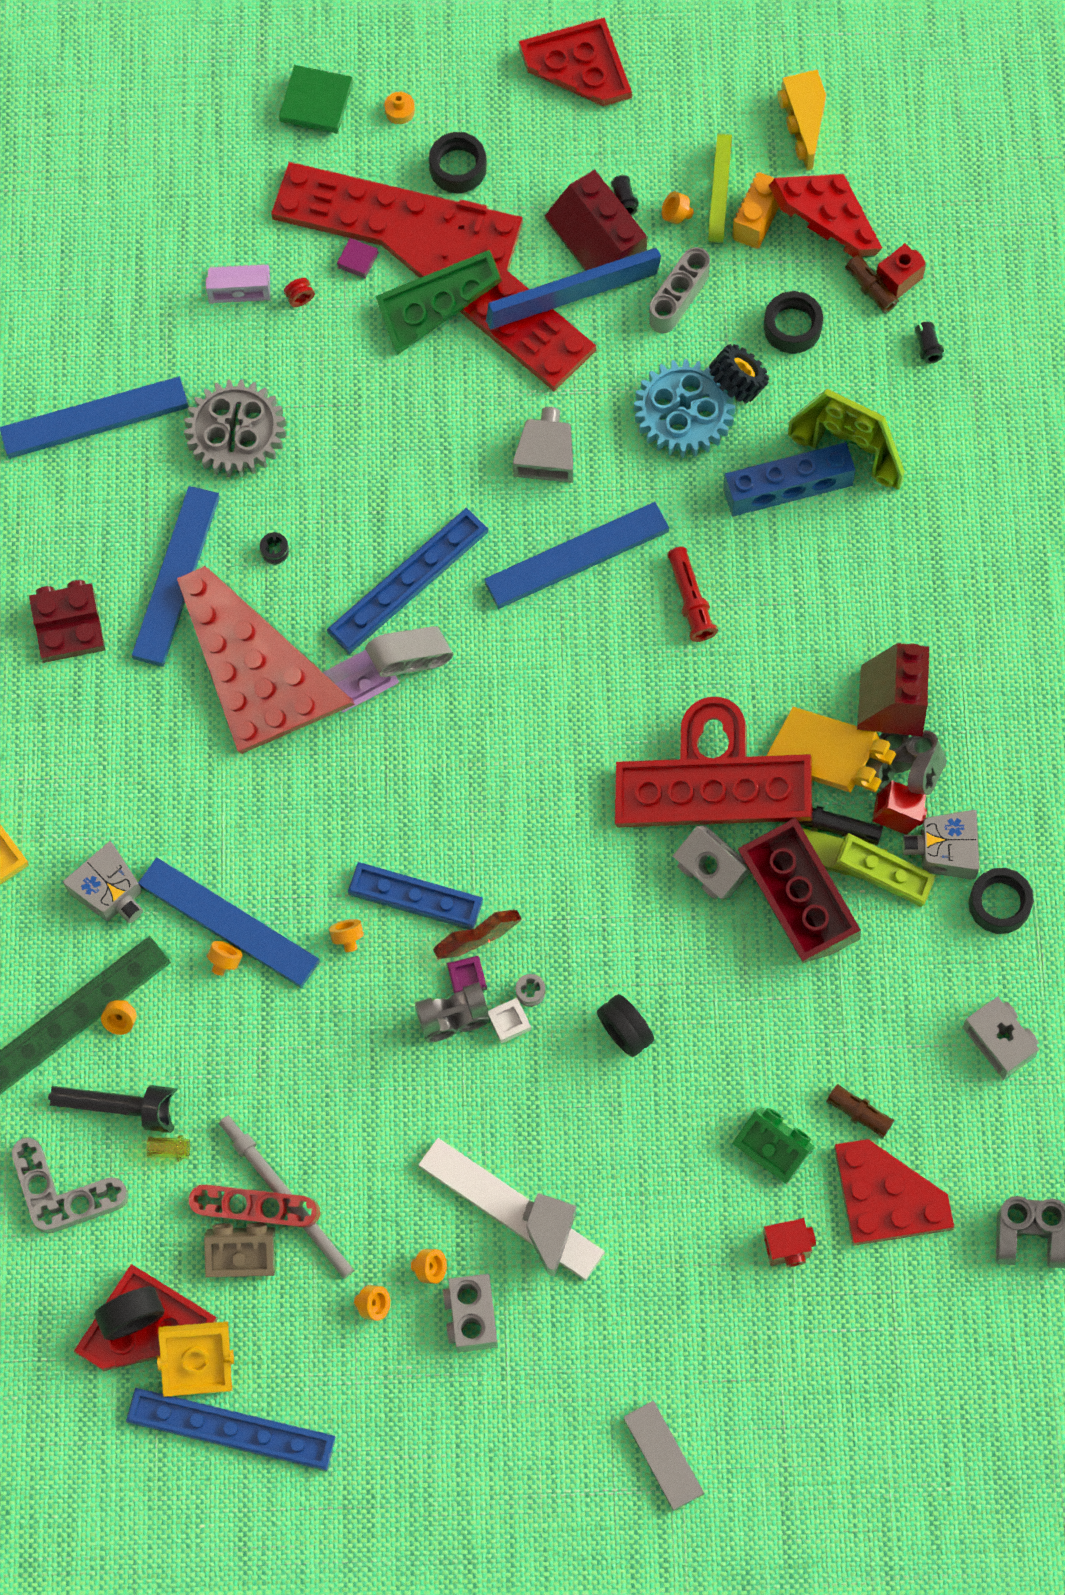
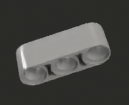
(681, 277)
(409, 651)

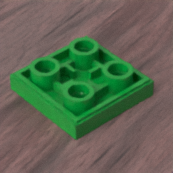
(315, 99)

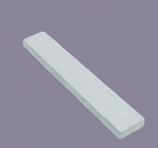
(501, 1202)

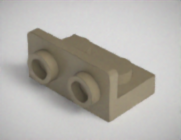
(239, 1250)

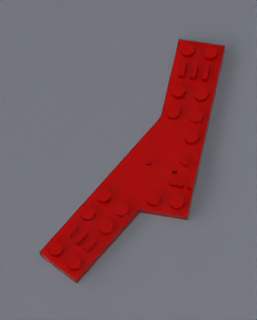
(429, 236)

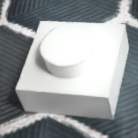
(509, 1020)

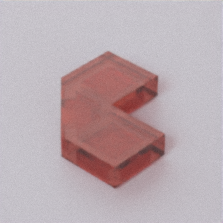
(467, 940)

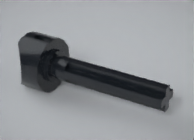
(151, 1108)

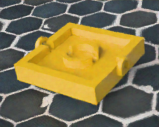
(195, 1359)

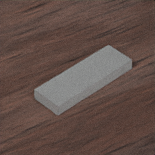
(663, 1455)

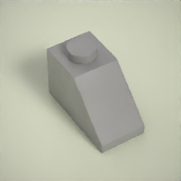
(549, 1228)

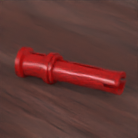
(694, 607)

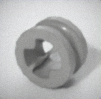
(522, 985)

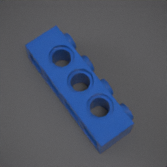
(789, 479)

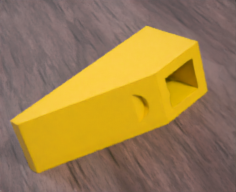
(805, 104)

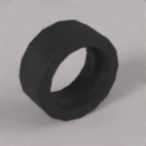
(452, 142)
(798, 301)
(1007, 877)
(129, 1313)

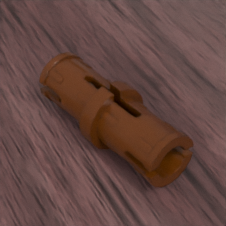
(872, 284)
(860, 1110)

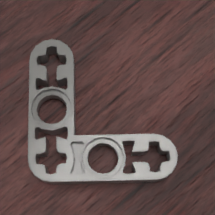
(50, 1199)

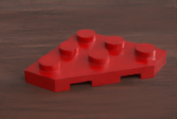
(580, 61)
(830, 210)
(887, 1197)
(144, 1343)

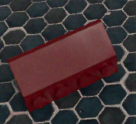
(800, 892)

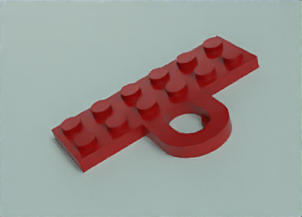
(717, 788)

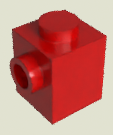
(902, 270)
(899, 808)
(789, 1242)

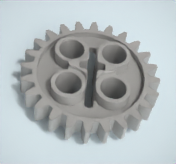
(264, 430)

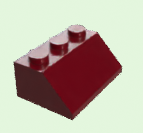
(595, 223)
(895, 691)

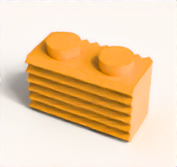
(755, 212)

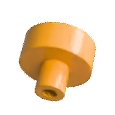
(399, 107)
(676, 208)
(346, 933)
(223, 957)
(118, 1017)
(429, 1266)
(373, 1302)

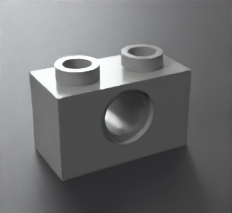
(730, 865)

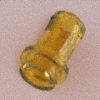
(168, 1147)

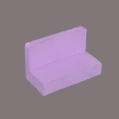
(238, 283)
(359, 678)

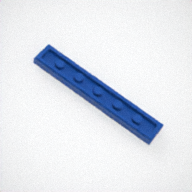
(573, 288)
(94, 417)
(576, 555)
(180, 559)
(407, 580)
(229, 922)
(231, 1429)

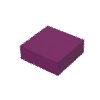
(357, 258)
(465, 973)

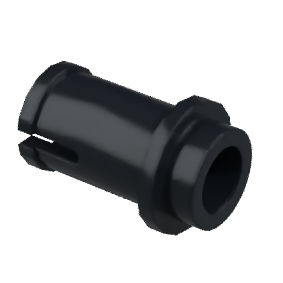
(623, 191)
(931, 350)

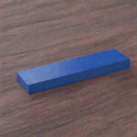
(415, 896)

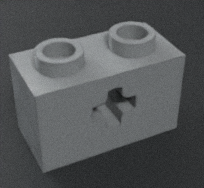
(1003, 1054)

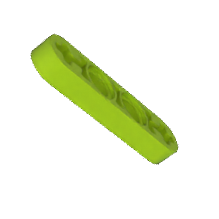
(720, 188)

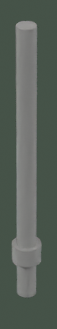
(246, 1147)

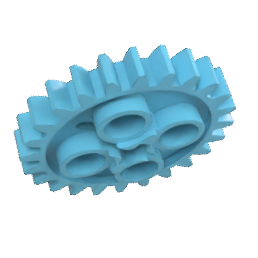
(683, 408)

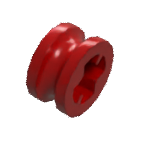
(299, 292)

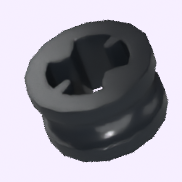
(275, 538)

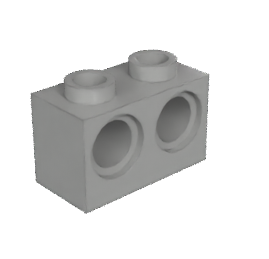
(478, 1312)

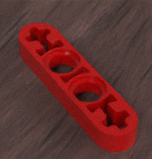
(253, 1210)

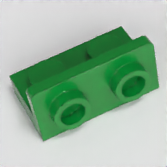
(774, 1143)

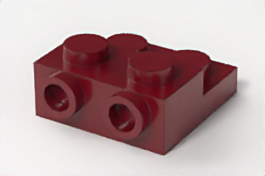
(67, 621)

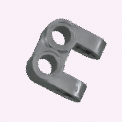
(919, 754)
(458, 1013)
(1033, 1225)

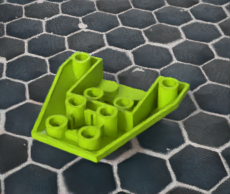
(851, 422)

